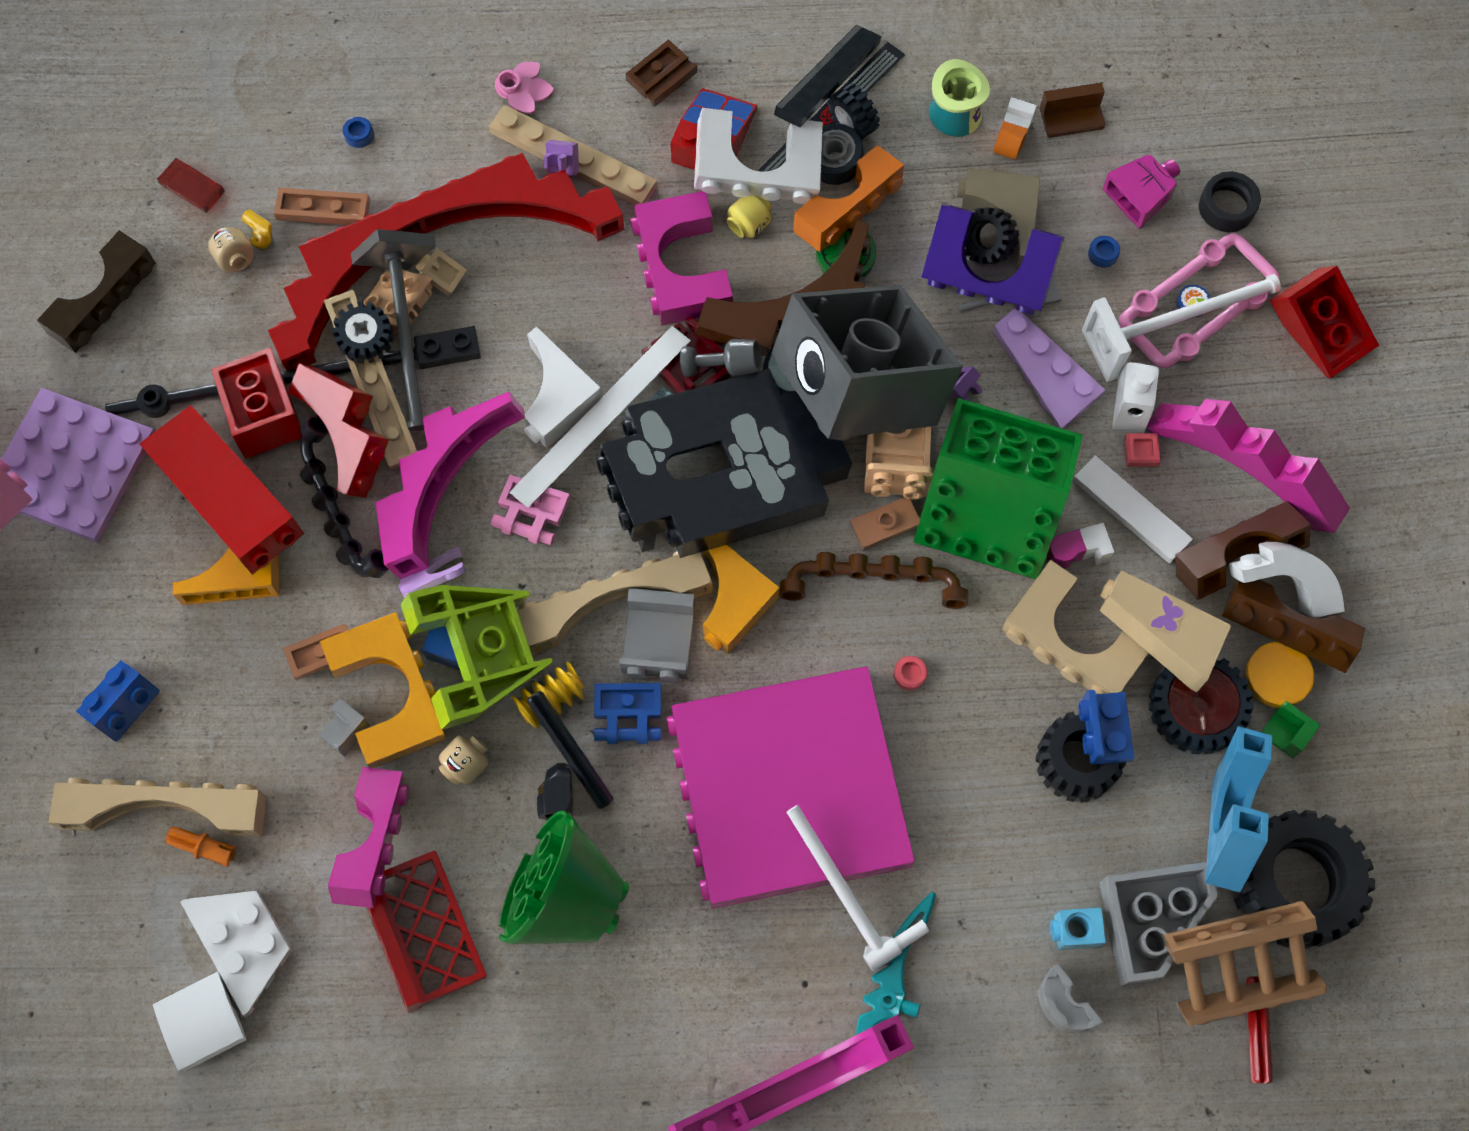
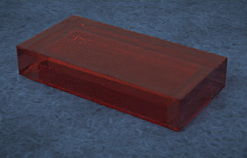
(191, 185)

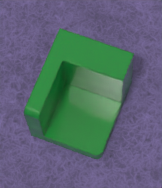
(1290, 729)

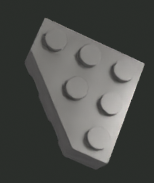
(1147, 906)

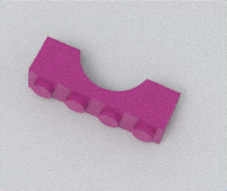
(359, 874)

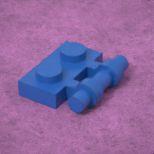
(627, 701)

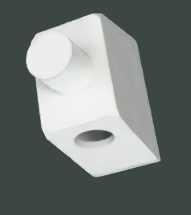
(1135, 390)

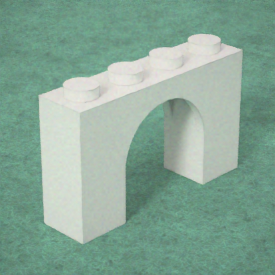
(721, 171)

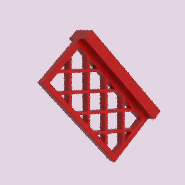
(396, 949)

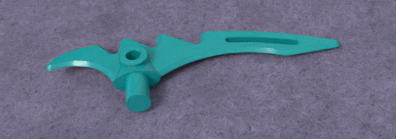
(890, 996)

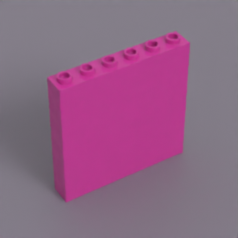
(780, 748)

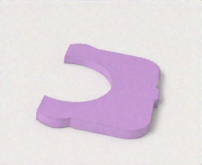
(425, 578)

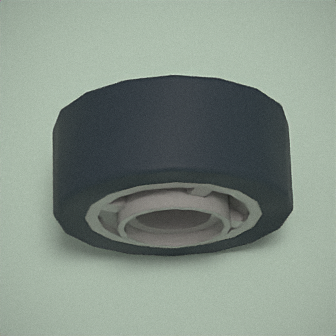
(847, 142)

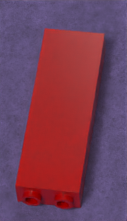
(222, 489)

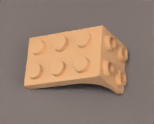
(898, 463)

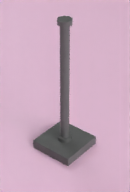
(397, 252)

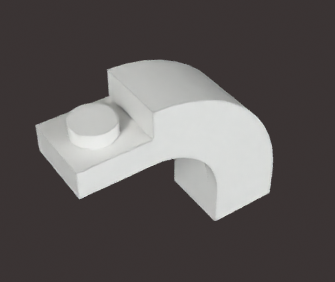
(1314, 581)

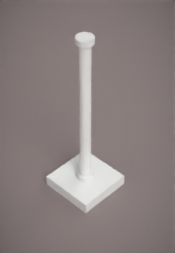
(1110, 342)

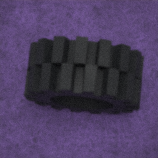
(1005, 237)

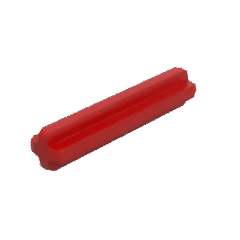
(1259, 1042)

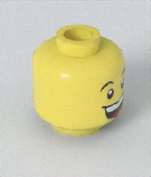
(749, 216)

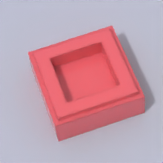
(1142, 450)

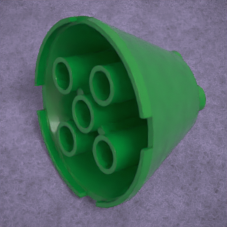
(562, 889)

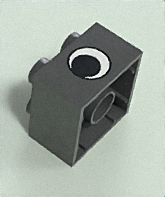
(865, 361)

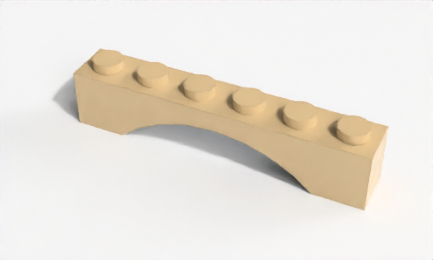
(552, 619)
(89, 806)

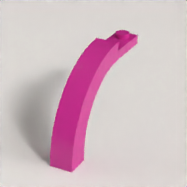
(803, 1080)

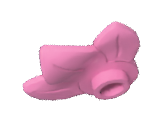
(526, 88)

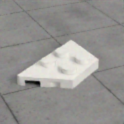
(240, 941)

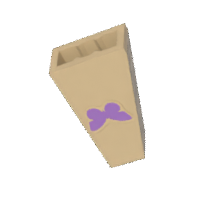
(1166, 627)

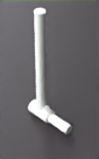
(879, 949)

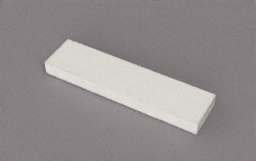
(1132, 509)

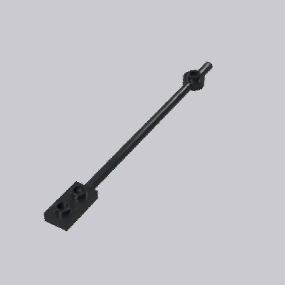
(429, 351)

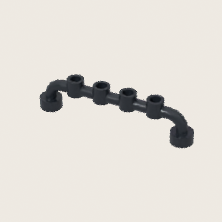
(372, 565)

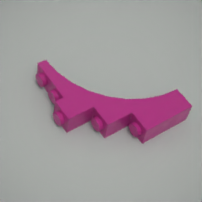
(450, 439)
(1260, 453)

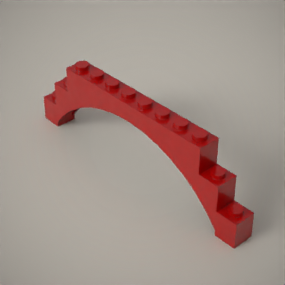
(489, 192)

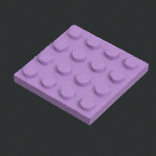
(75, 462)

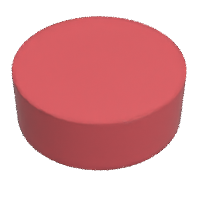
(910, 673)

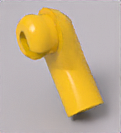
(262, 229)

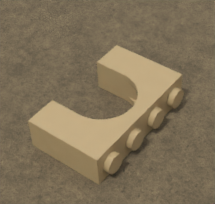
(1034, 626)

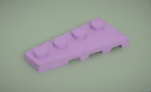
(1056, 378)

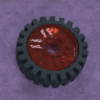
(1198, 728)

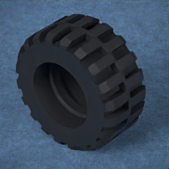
(1339, 857)

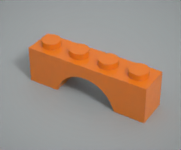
(825, 219)

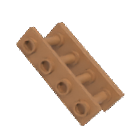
(1238, 933)

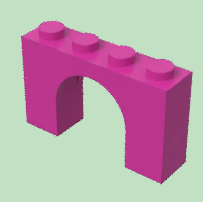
(660, 225)

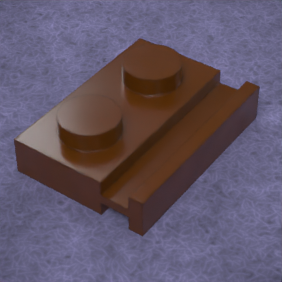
(661, 72)

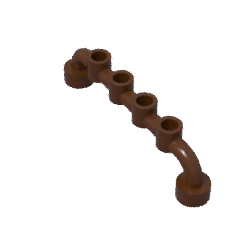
(858, 568)

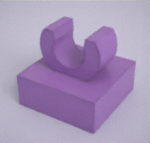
(561, 156)
(966, 382)

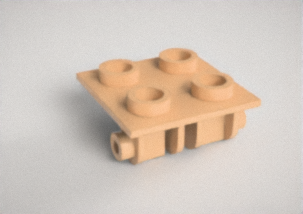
(417, 293)

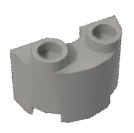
(1060, 1007)

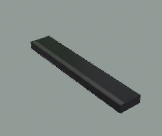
(827, 76)

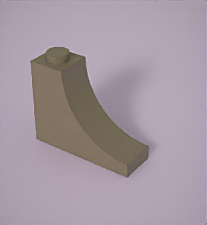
(1005, 191)

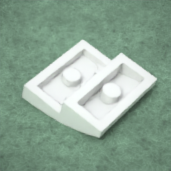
(199, 1022)

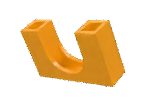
(386, 643)

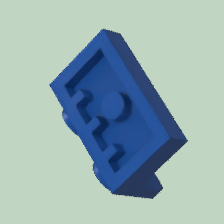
(1107, 727)

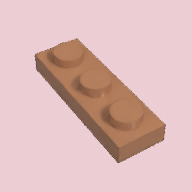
(320, 206)

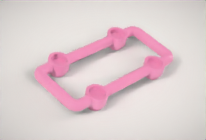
(1188, 345)

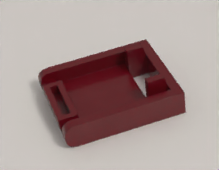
(672, 372)

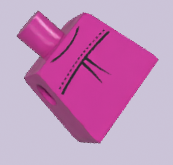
(1142, 187)

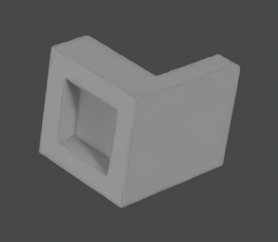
(342, 728)

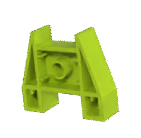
(485, 643)

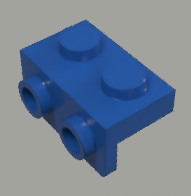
(118, 700)

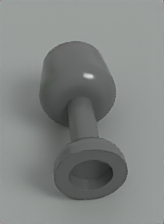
(739, 357)

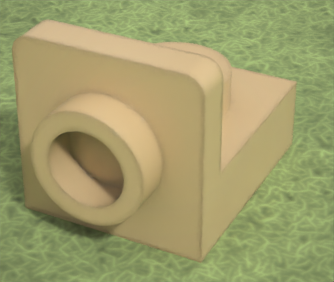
(442, 269)

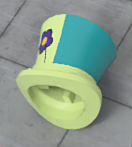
(958, 95)

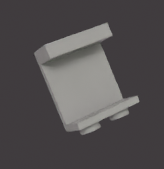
(658, 634)

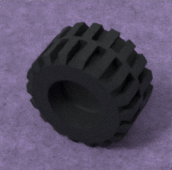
(1060, 774)

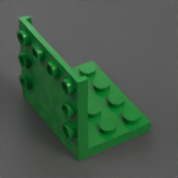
(998, 488)

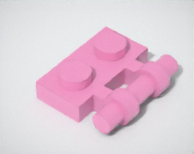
(545, 509)

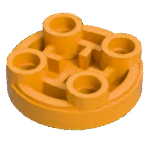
(1279, 675)

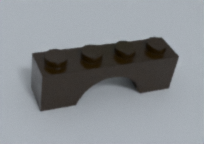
(77, 319)

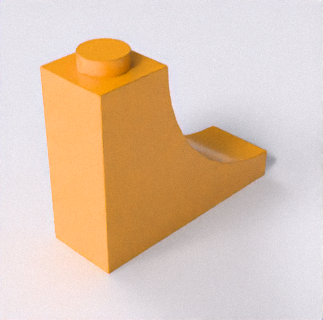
(228, 582)
(741, 598)

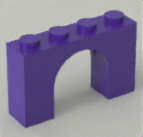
(948, 264)

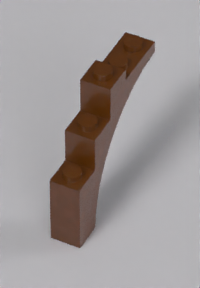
(759, 320)

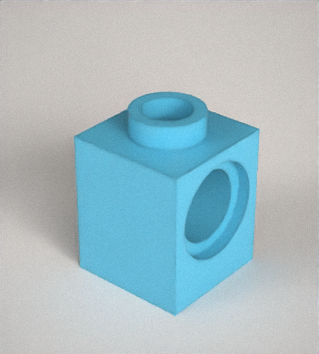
(1093, 926)

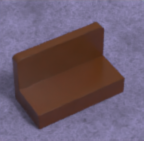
(1072, 110)

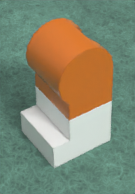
(1014, 128)

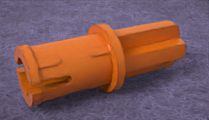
(201, 845)

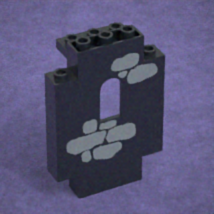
(773, 454)

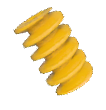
(555, 690)

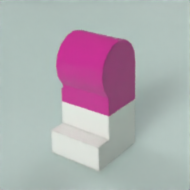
(1081, 545)

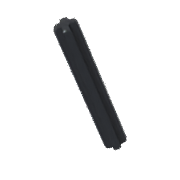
(570, 749)

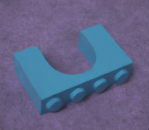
(1235, 829)

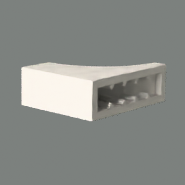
(563, 396)

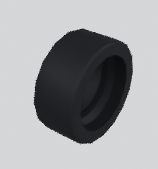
(1233, 182)

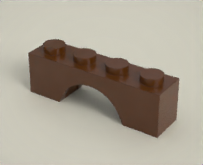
(1205, 564)
(1327, 640)

